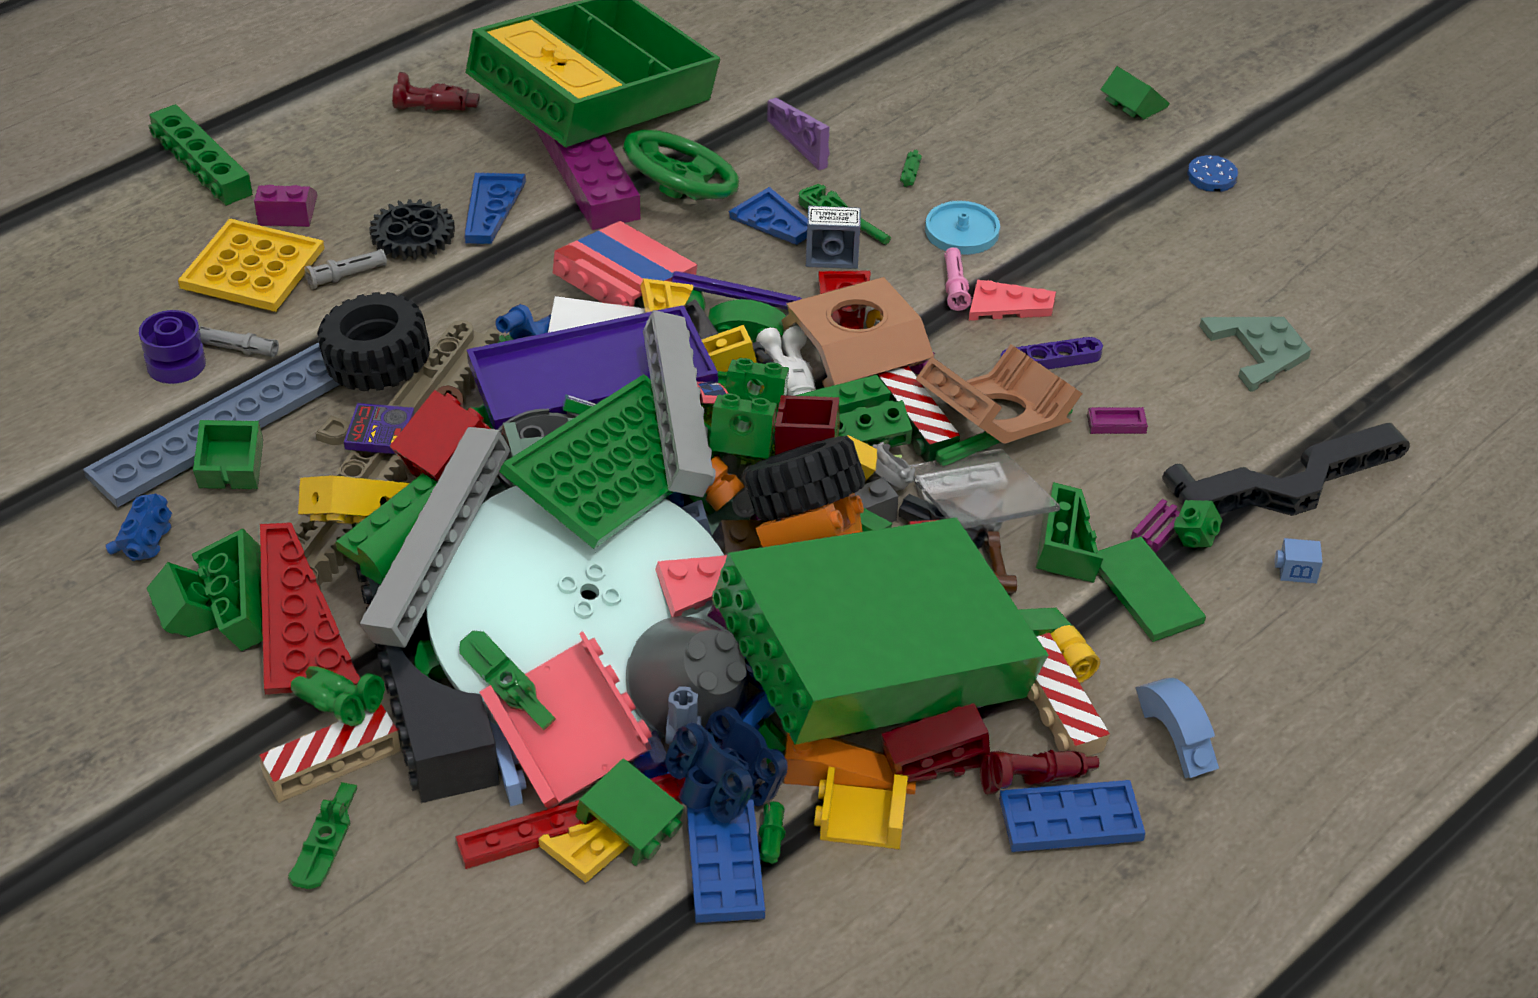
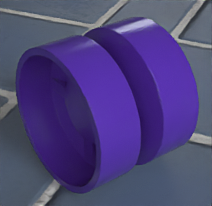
(172, 346)

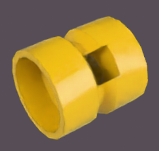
(1076, 652)

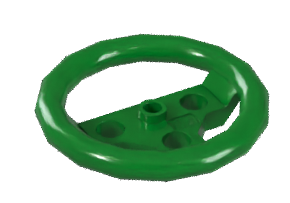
(676, 176)

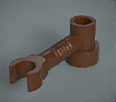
(993, 548)

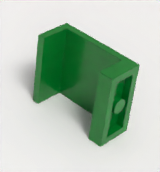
(632, 809)

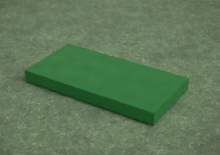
(1148, 589)

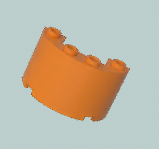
(827, 521)

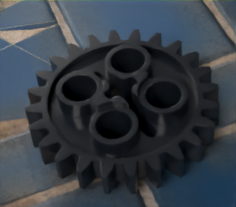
(412, 229)

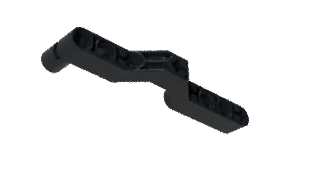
(1298, 491)

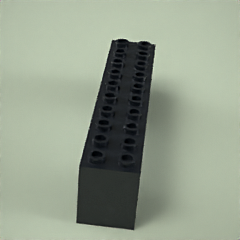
(443, 727)

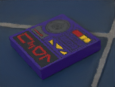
(376, 427)

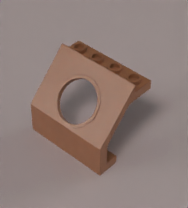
(861, 353)
(1014, 378)

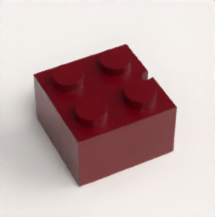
(805, 421)

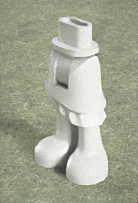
(800, 372)

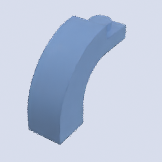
(1185, 720)

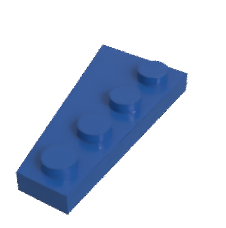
(490, 204)

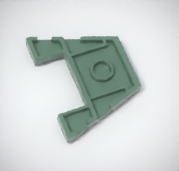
(1268, 340)

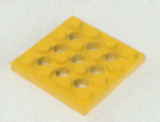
(234, 256)

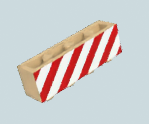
(1066, 706)
(328, 754)

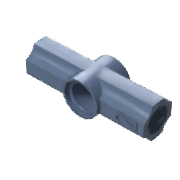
(682, 711)

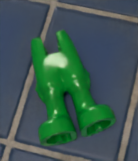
(340, 695)

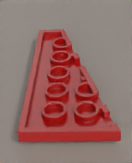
(295, 615)

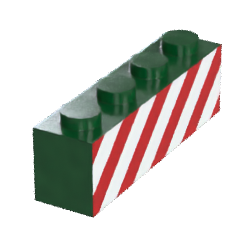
(929, 424)

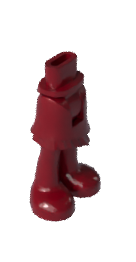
(435, 98)
(1051, 766)

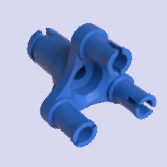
(521, 323)

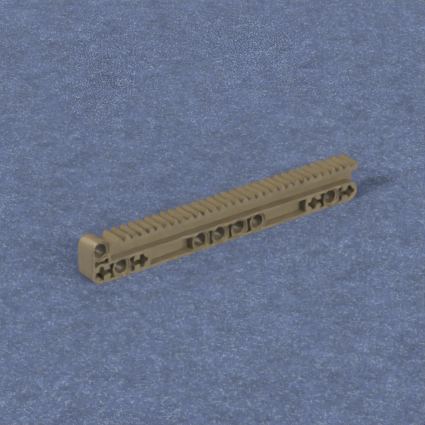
(444, 367)

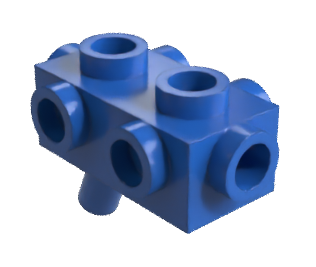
(143, 528)

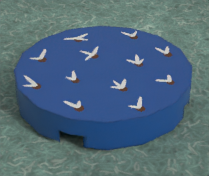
(1212, 173)

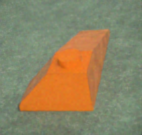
(852, 763)

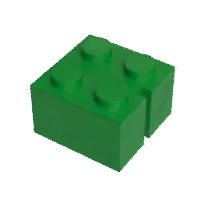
(228, 454)

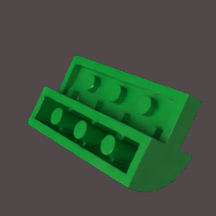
(381, 535)

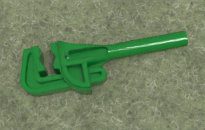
(816, 196)

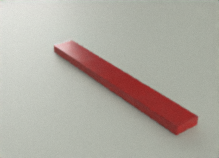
(524, 832)

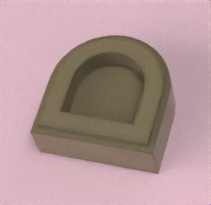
(333, 431)

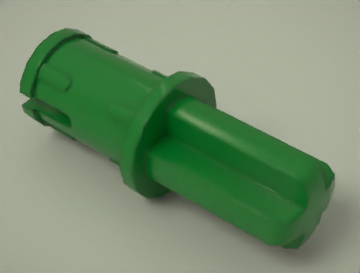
(772, 831)

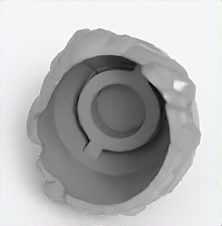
(892, 468)

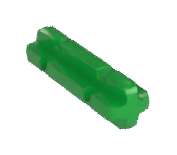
(910, 168)

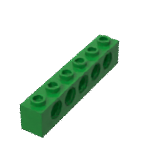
(200, 154)

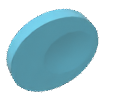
(962, 226)

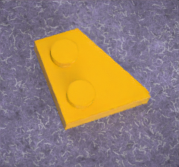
(664, 294)
(584, 848)

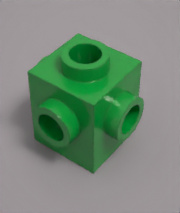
(1198, 523)

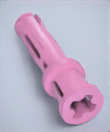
(956, 285)

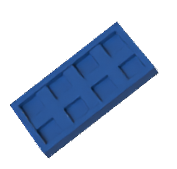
(1071, 815)
(725, 866)

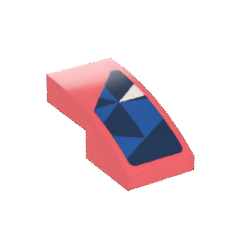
(710, 391)

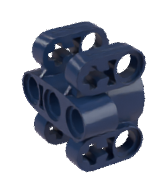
(724, 767)

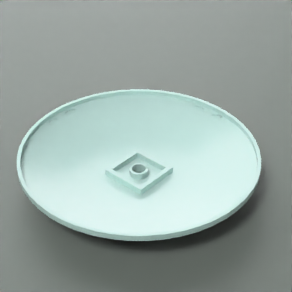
(523, 583)

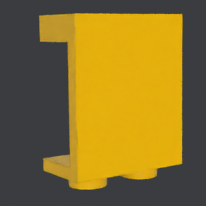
(861, 813)

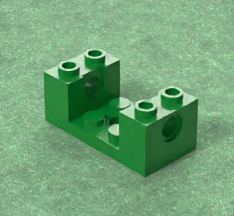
(747, 415)

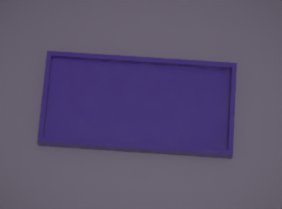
(573, 361)

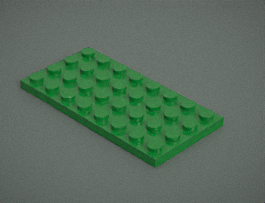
(599, 465)

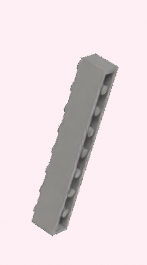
(678, 404)
(435, 537)

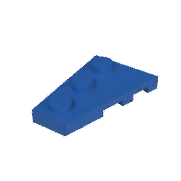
(772, 215)

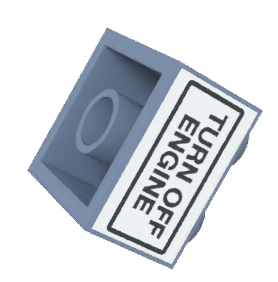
(833, 237)

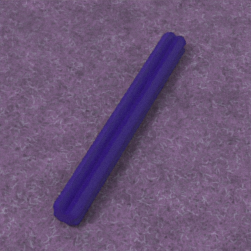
(734, 290)

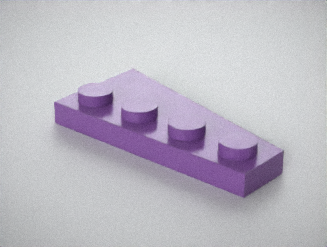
(801, 130)

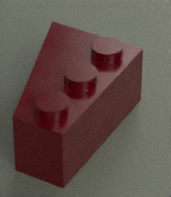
(938, 744)

